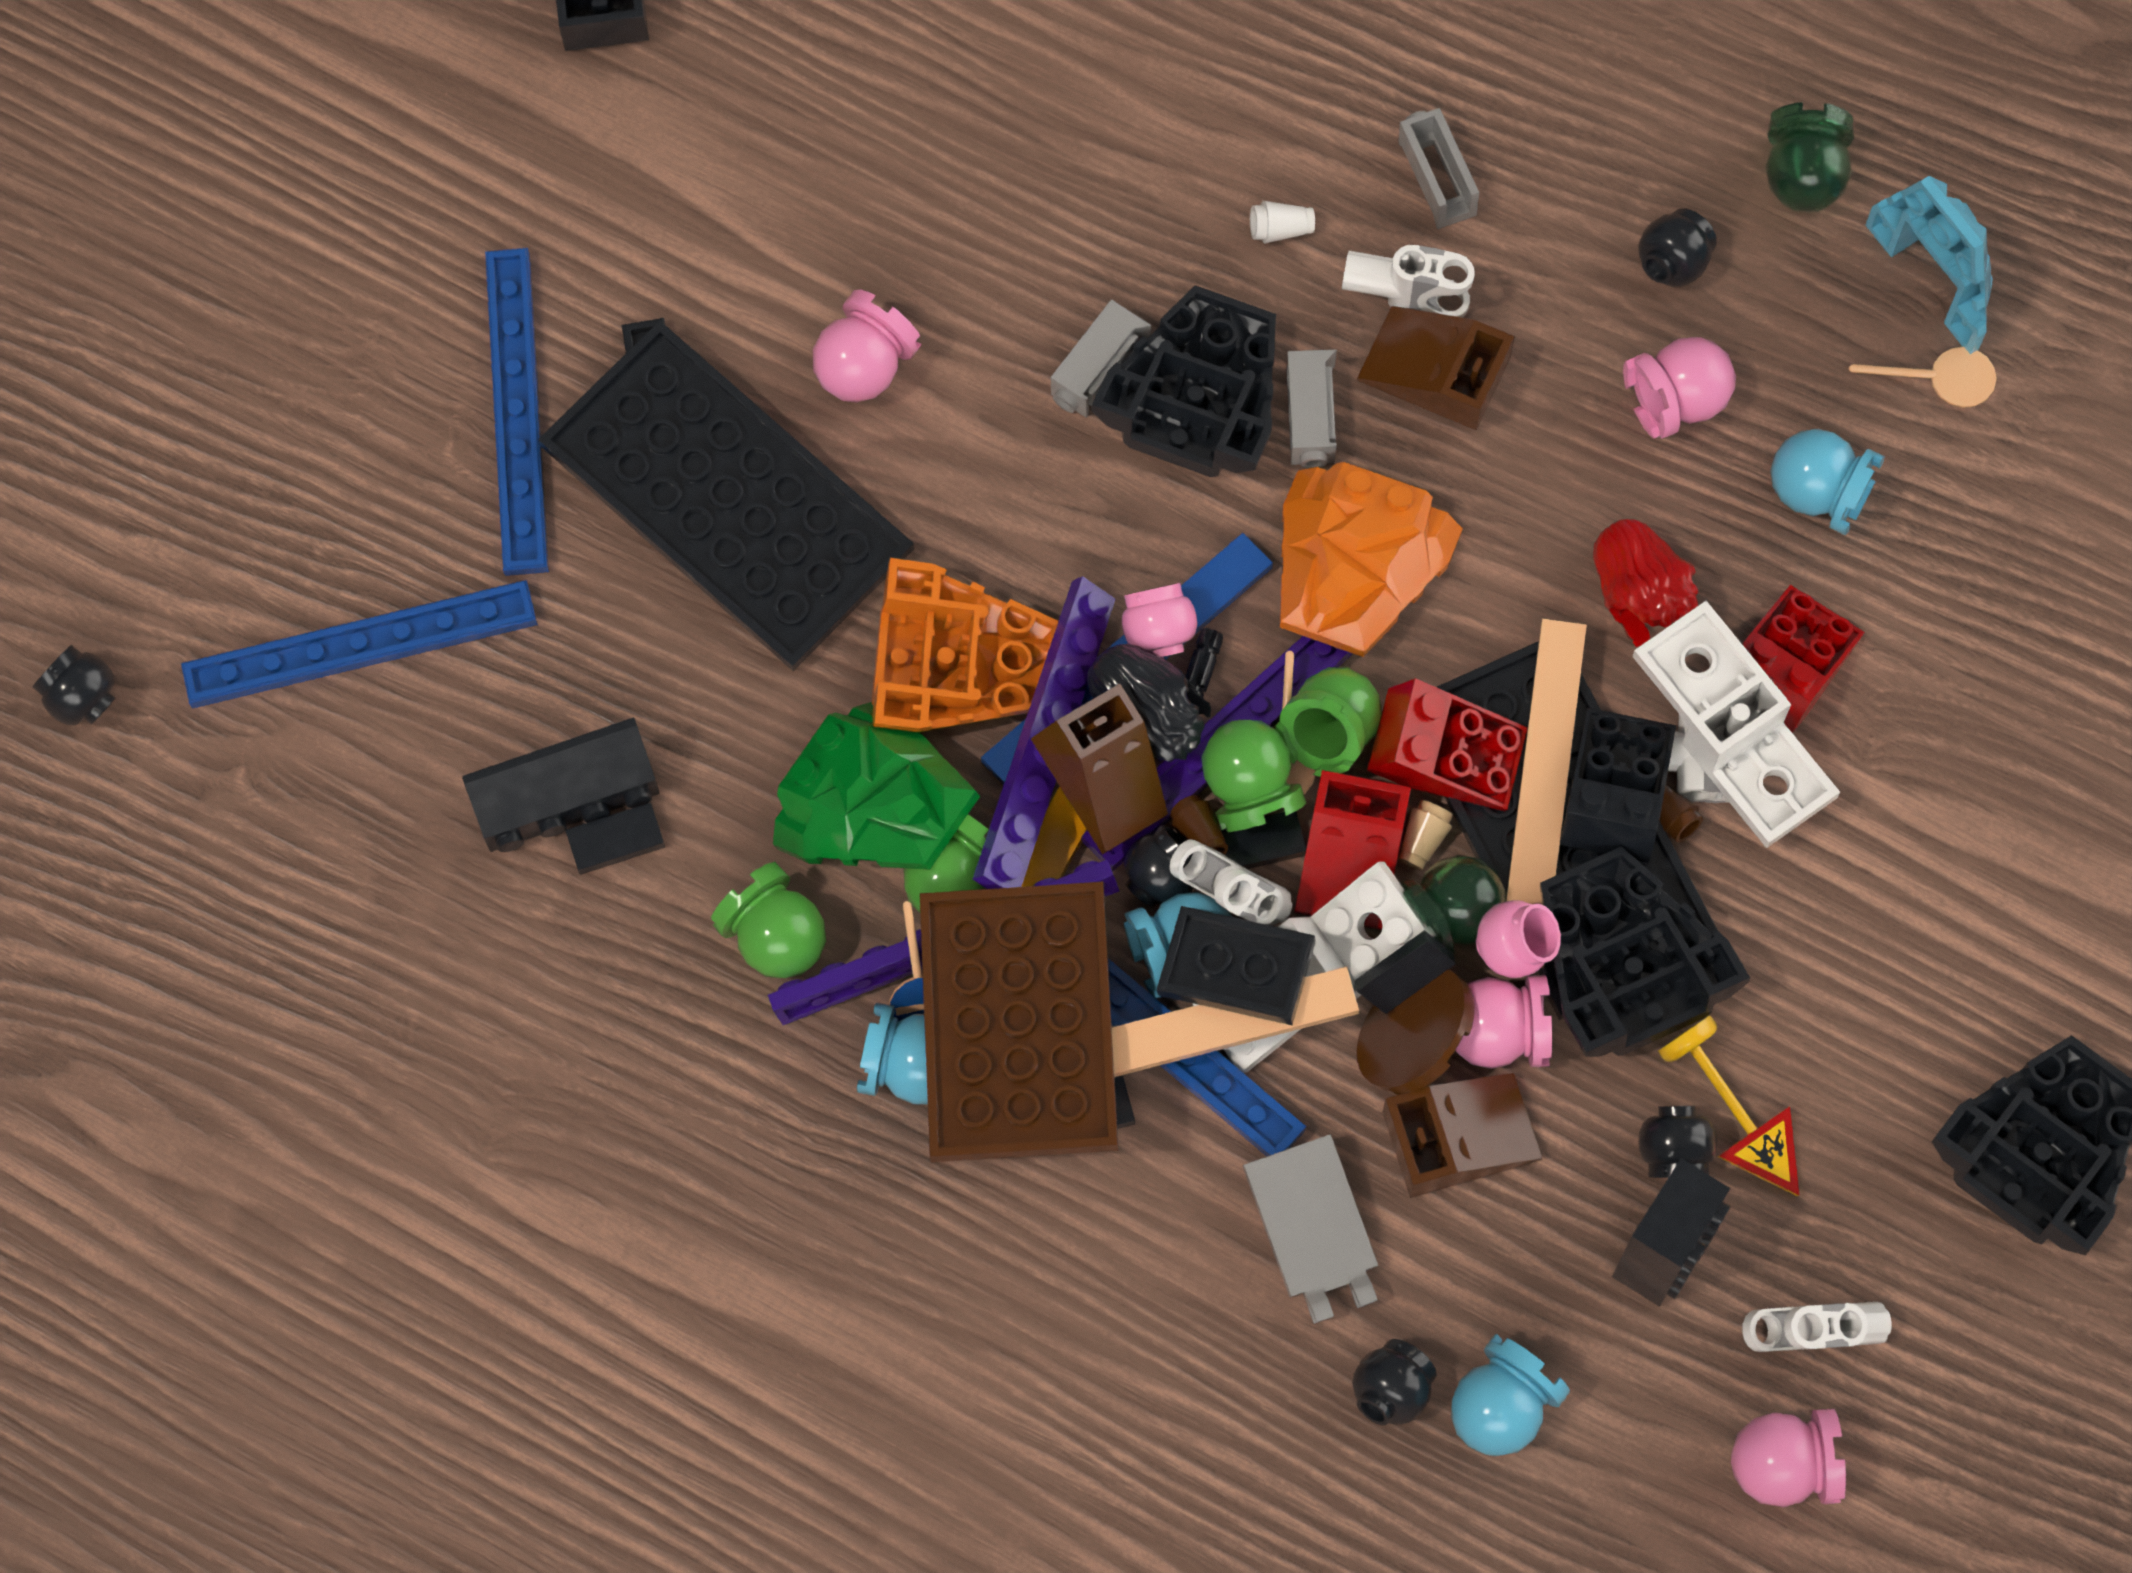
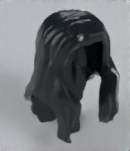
(1158, 693)

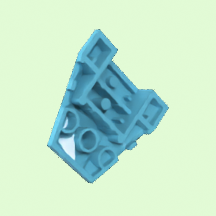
(1953, 240)

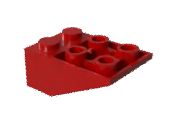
(1801, 649)
(1446, 746)
(1350, 831)

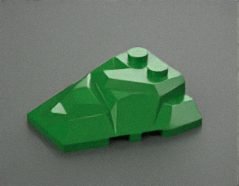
(870, 796)

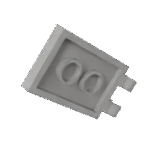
(1313, 1224)

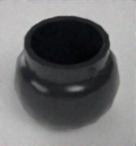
(1677, 247)
(76, 687)
(1148, 867)
(1674, 1136)
(1393, 1383)

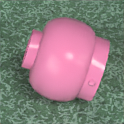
(1159, 620)
(1518, 938)

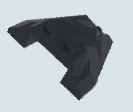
(1197, 386)
(1633, 956)
(2046, 1145)

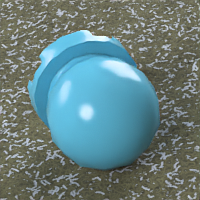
(1821, 475)
(1151, 936)
(895, 1056)
(1502, 1402)

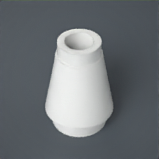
(1280, 221)

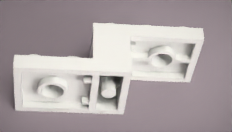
(1736, 724)
(1344, 943)

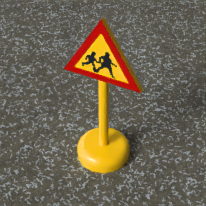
(1765, 1150)

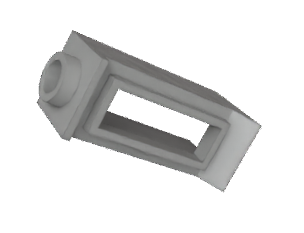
(1429, 129)
(1103, 344)
(1311, 407)

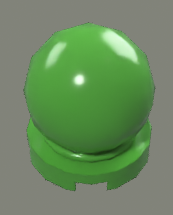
(1330, 720)
(1249, 771)
(953, 867)
(774, 927)

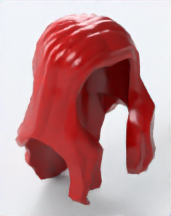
(1642, 578)

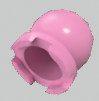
(861, 352)
(1683, 383)
(1508, 1023)
(1786, 1460)

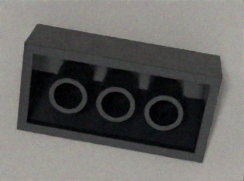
(561, 786)

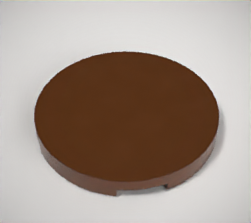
(1416, 1037)

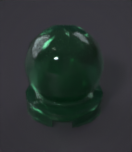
(1809, 156)
(1455, 897)

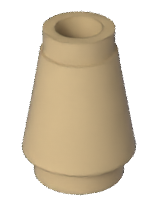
(1424, 833)

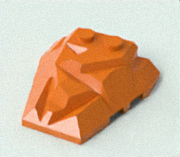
(1357, 554)
(952, 651)

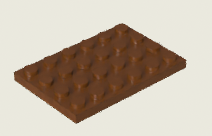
(1017, 1022)

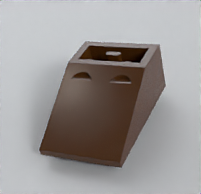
(1438, 362)
(1105, 767)
(1459, 1132)

